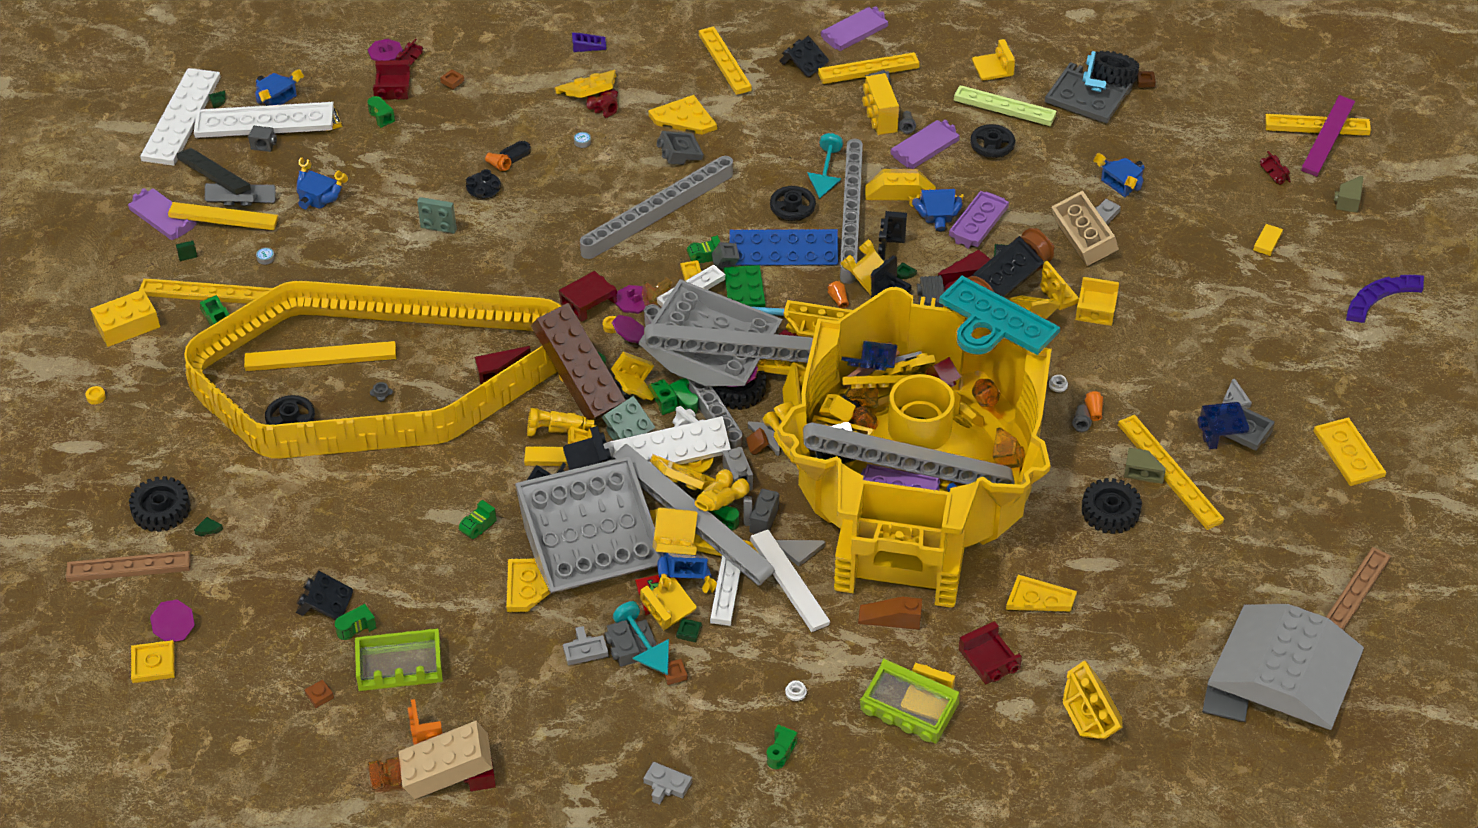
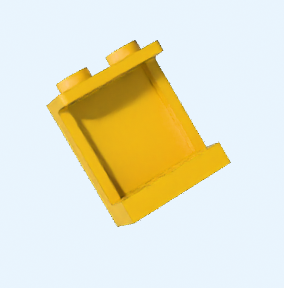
(1097, 301)

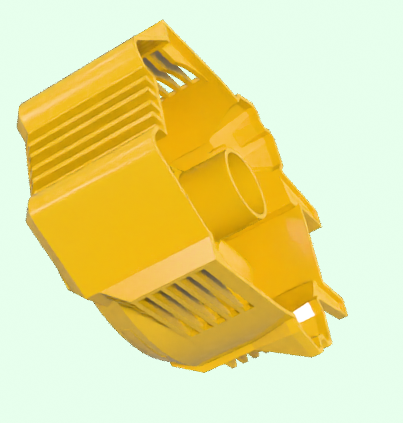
(905, 530)

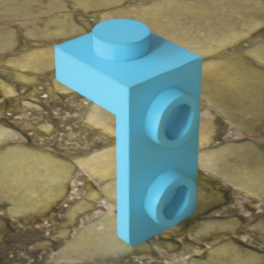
(1097, 85)

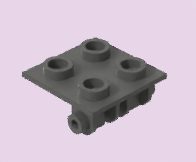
(1225, 704)

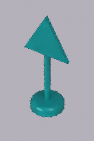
(822, 183)
(654, 657)

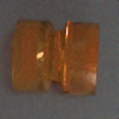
(385, 773)

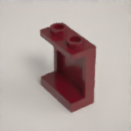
(392, 79)
(587, 293)
(989, 653)

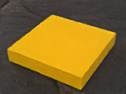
(152, 661)

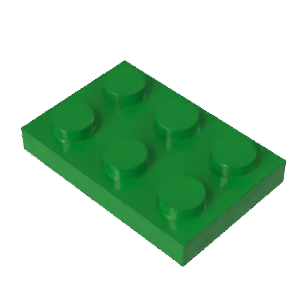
(745, 285)

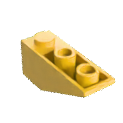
(837, 408)

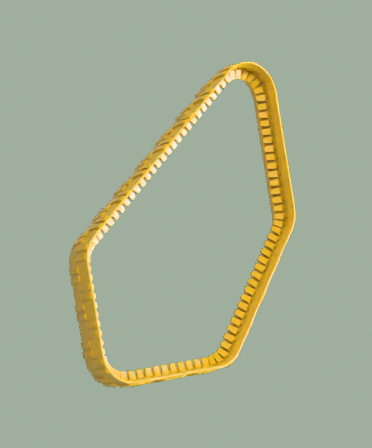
(376, 304)

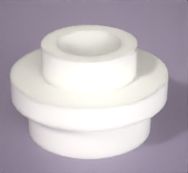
(1058, 383)
(796, 686)

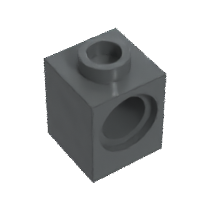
(262, 138)
(725, 255)

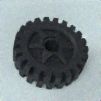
(1115, 68)
(743, 395)
(159, 504)
(1111, 506)

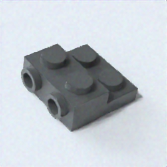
(678, 147)
(1259, 430)
(626, 641)

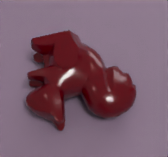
(605, 102)

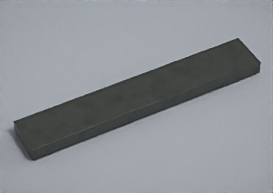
(213, 171)

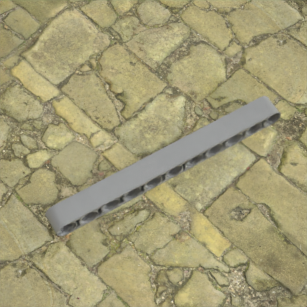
(656, 207)
(851, 207)
(727, 342)
(708, 400)
(902, 455)
(707, 525)

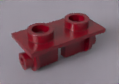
(410, 50)
(1280, 172)

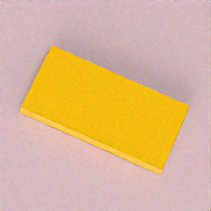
(1349, 451)

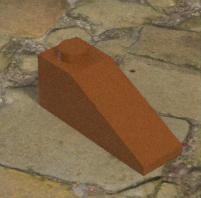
(894, 612)

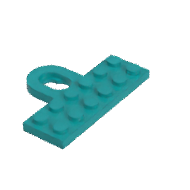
(998, 315)

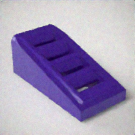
(587, 42)

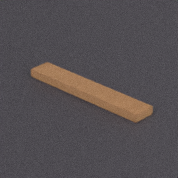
(128, 566)
(1358, 587)

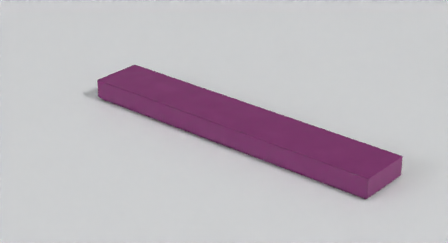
(1328, 136)

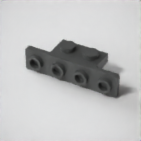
(257, 193)

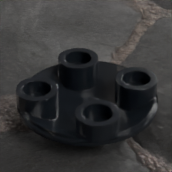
(483, 184)

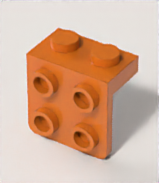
(423, 731)

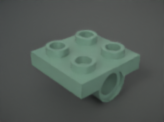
(436, 215)
(627, 420)

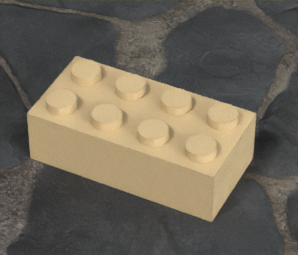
(1084, 228)
(445, 760)

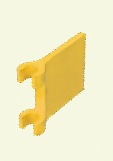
(863, 268)

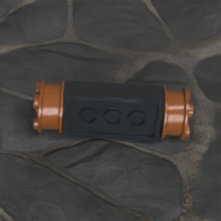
(1015, 263)

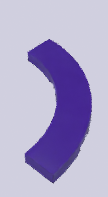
(1379, 289)

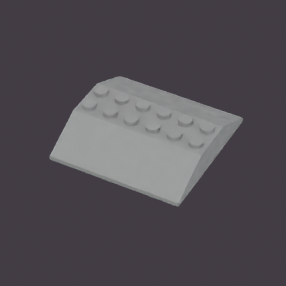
(701, 308)
(588, 524)
(1288, 662)

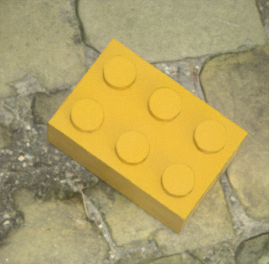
(881, 104)
(125, 318)

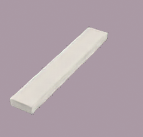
(790, 581)

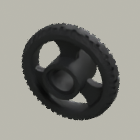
(993, 137)
(792, 203)
(289, 410)

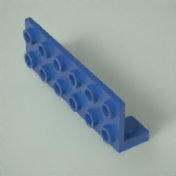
(786, 247)

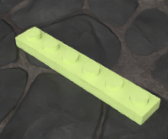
(1005, 105)

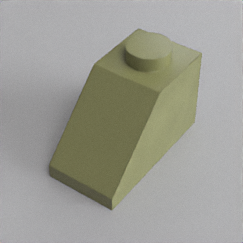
(1349, 195)
(1143, 466)

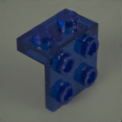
(875, 354)
(1221, 420)

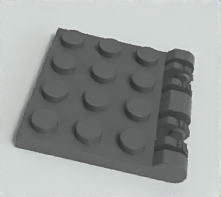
(1072, 94)

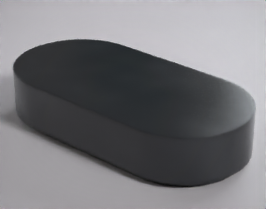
(517, 151)

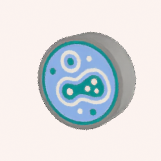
(582, 139)
(265, 256)

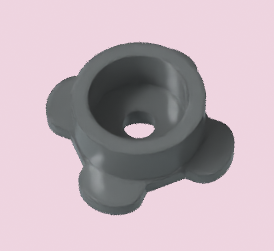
(381, 391)

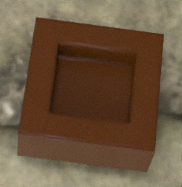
(1146, 79)

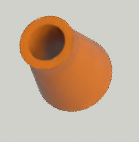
(499, 161)
(838, 294)
(1094, 403)

